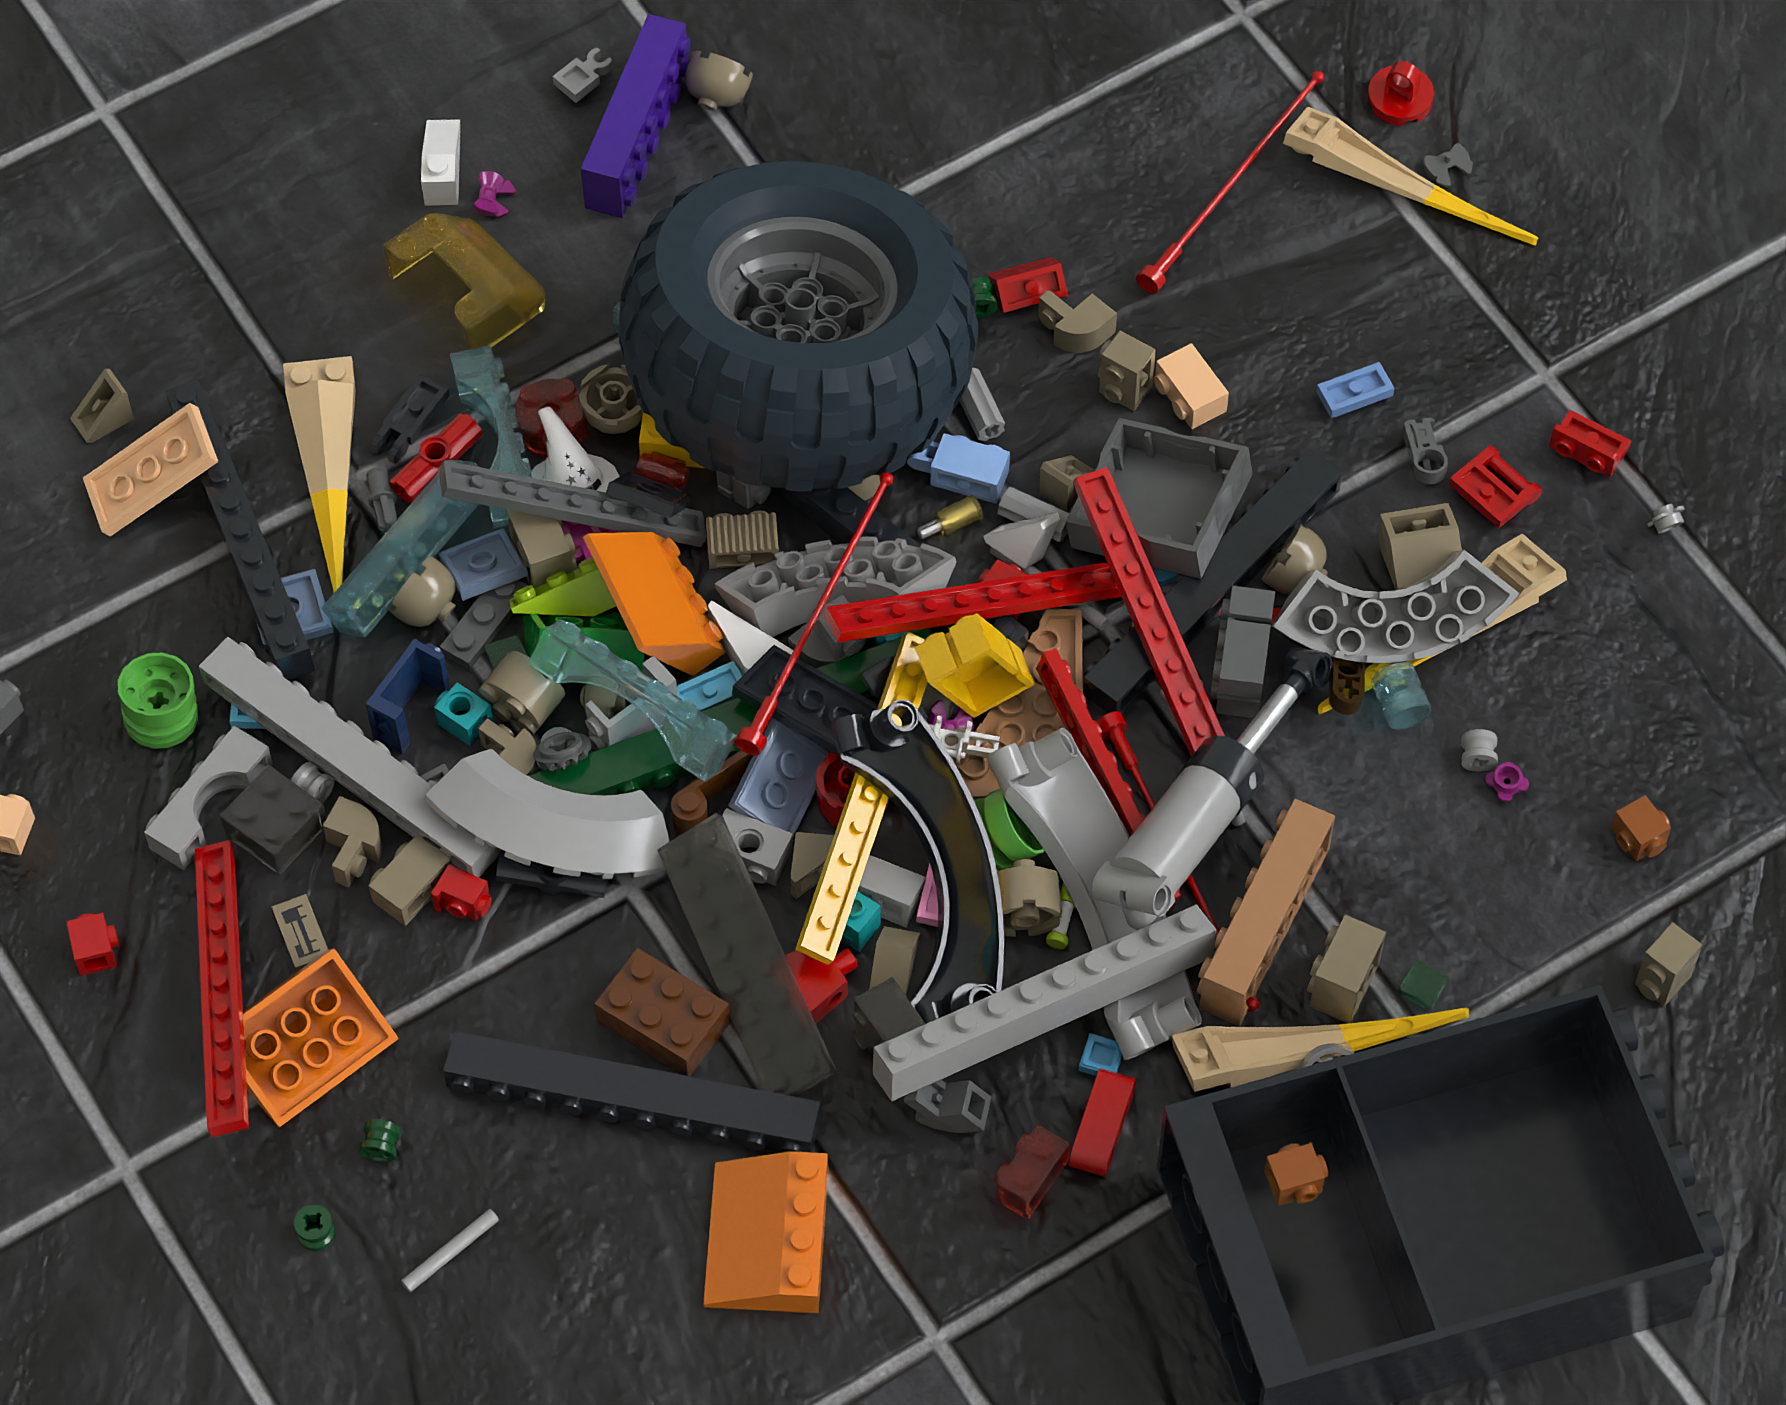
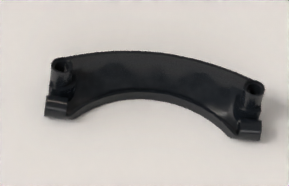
(930, 792)

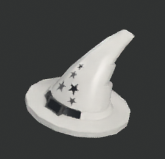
(568, 461)

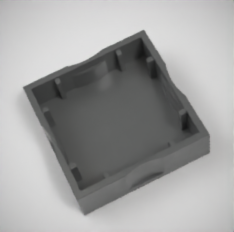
(1174, 491)

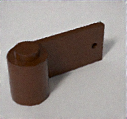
(690, 803)

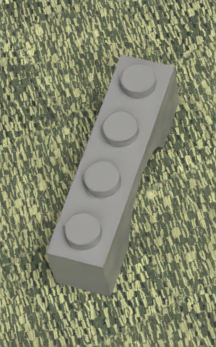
(231, 765)

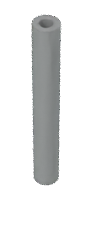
(449, 1250)

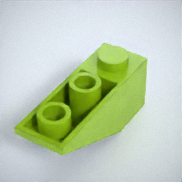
(570, 594)

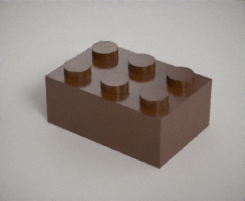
(662, 1013)

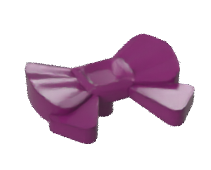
(492, 184)
(959, 721)

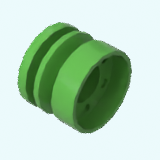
(158, 700)
(1006, 831)

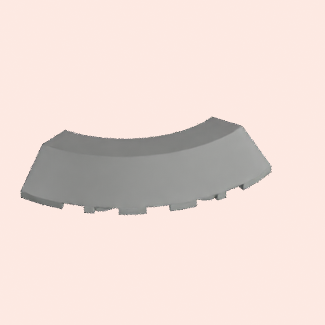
(790, 587)
(1398, 622)
(548, 823)

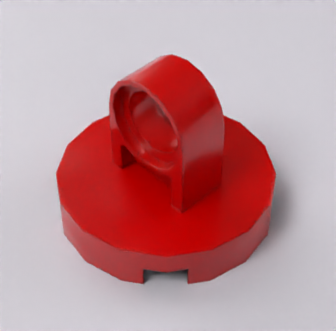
(1400, 94)

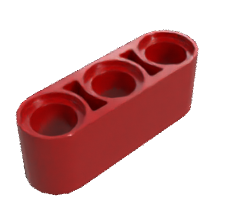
(1102, 1122)

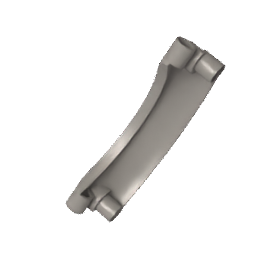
(1080, 831)

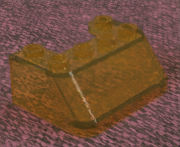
(502, 290)

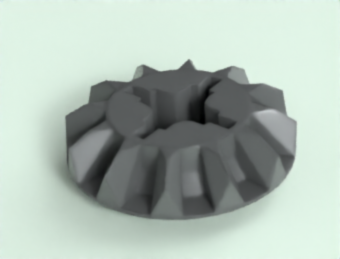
(562, 750)

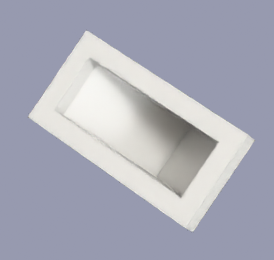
(1024, 540)

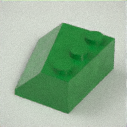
(605, 628)

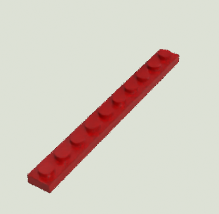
(986, 598)
(1147, 607)
(221, 990)

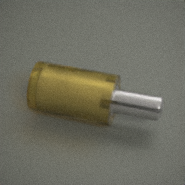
(953, 517)

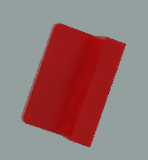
(1025, 283)

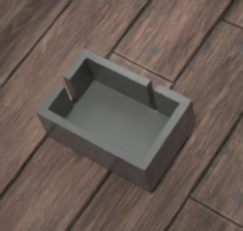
(1242, 651)

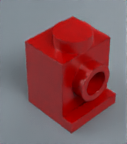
(461, 894)

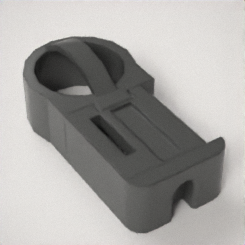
(1423, 447)

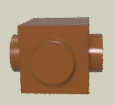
(1641, 829)
(1296, 1174)

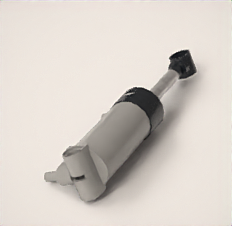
(1200, 804)

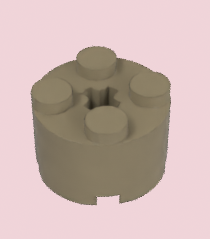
(521, 692)
(1029, 898)

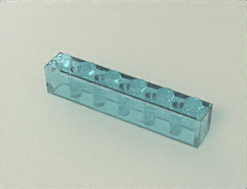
(398, 554)

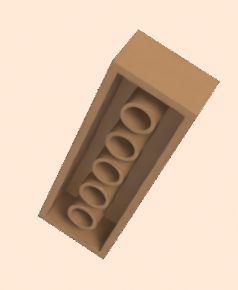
(1265, 911)

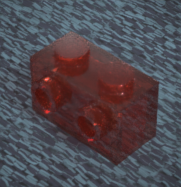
(1032, 1170)

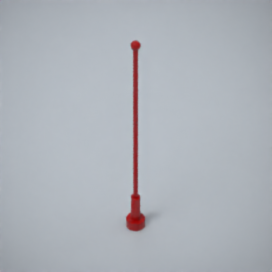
(1151, 277)
(1112, 727)
(751, 738)

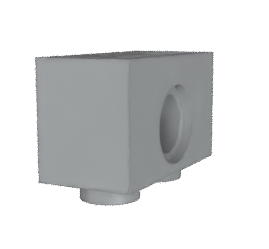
(772, 845)

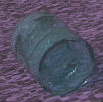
(1401, 695)

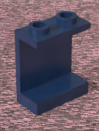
(386, 705)

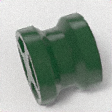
(983, 291)
(379, 1140)
(315, 1236)

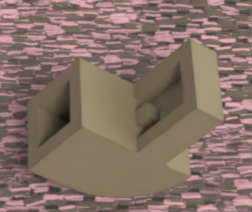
(1077, 328)
(514, 750)
(357, 833)

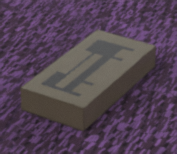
(299, 930)

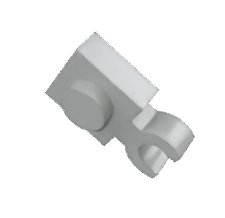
(581, 78)

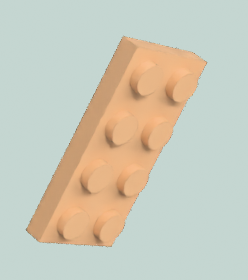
(150, 469)

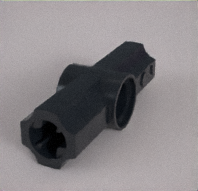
(534, 876)

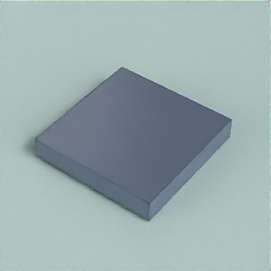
(483, 564)
(307, 602)

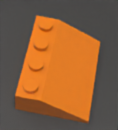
(657, 598)
(310, 1036)
(767, 1233)

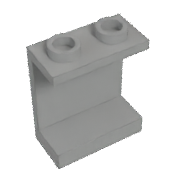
(630, 720)

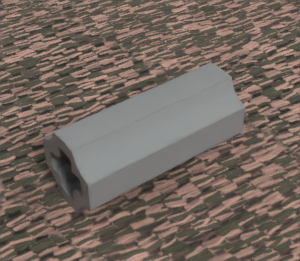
(981, 408)
(1022, 506)

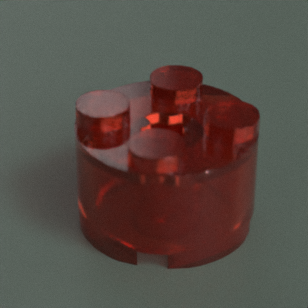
(565, 402)

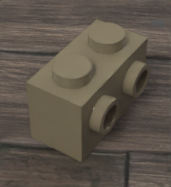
(1126, 370)

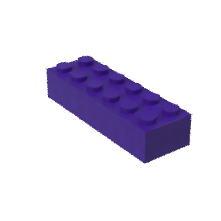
(635, 116)

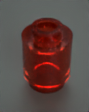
(663, 469)

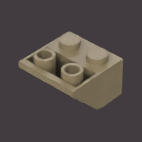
(1417, 542)

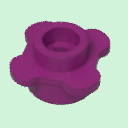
(1509, 772)

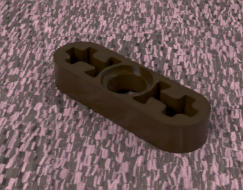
(1354, 683)

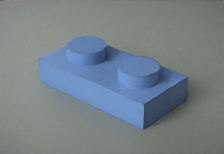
(1355, 390)

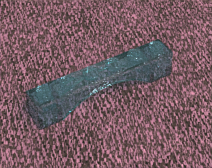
(480, 388)
(692, 736)

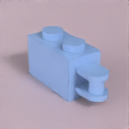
(964, 466)

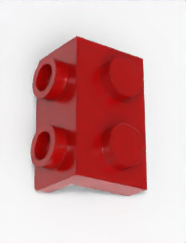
(1589, 443)

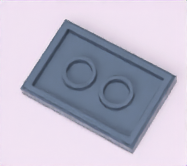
(780, 779)

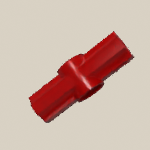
(448, 444)

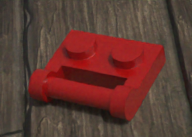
(1488, 492)

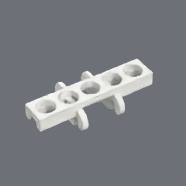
(962, 748)

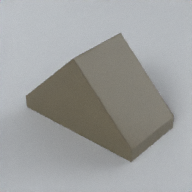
(103, 408)
(1058, 479)
(808, 861)
(894, 957)

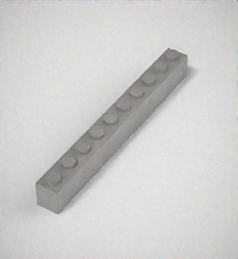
(339, 750)
(1043, 1002)

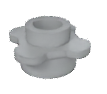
(1666, 518)

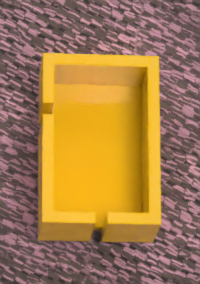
(974, 665)

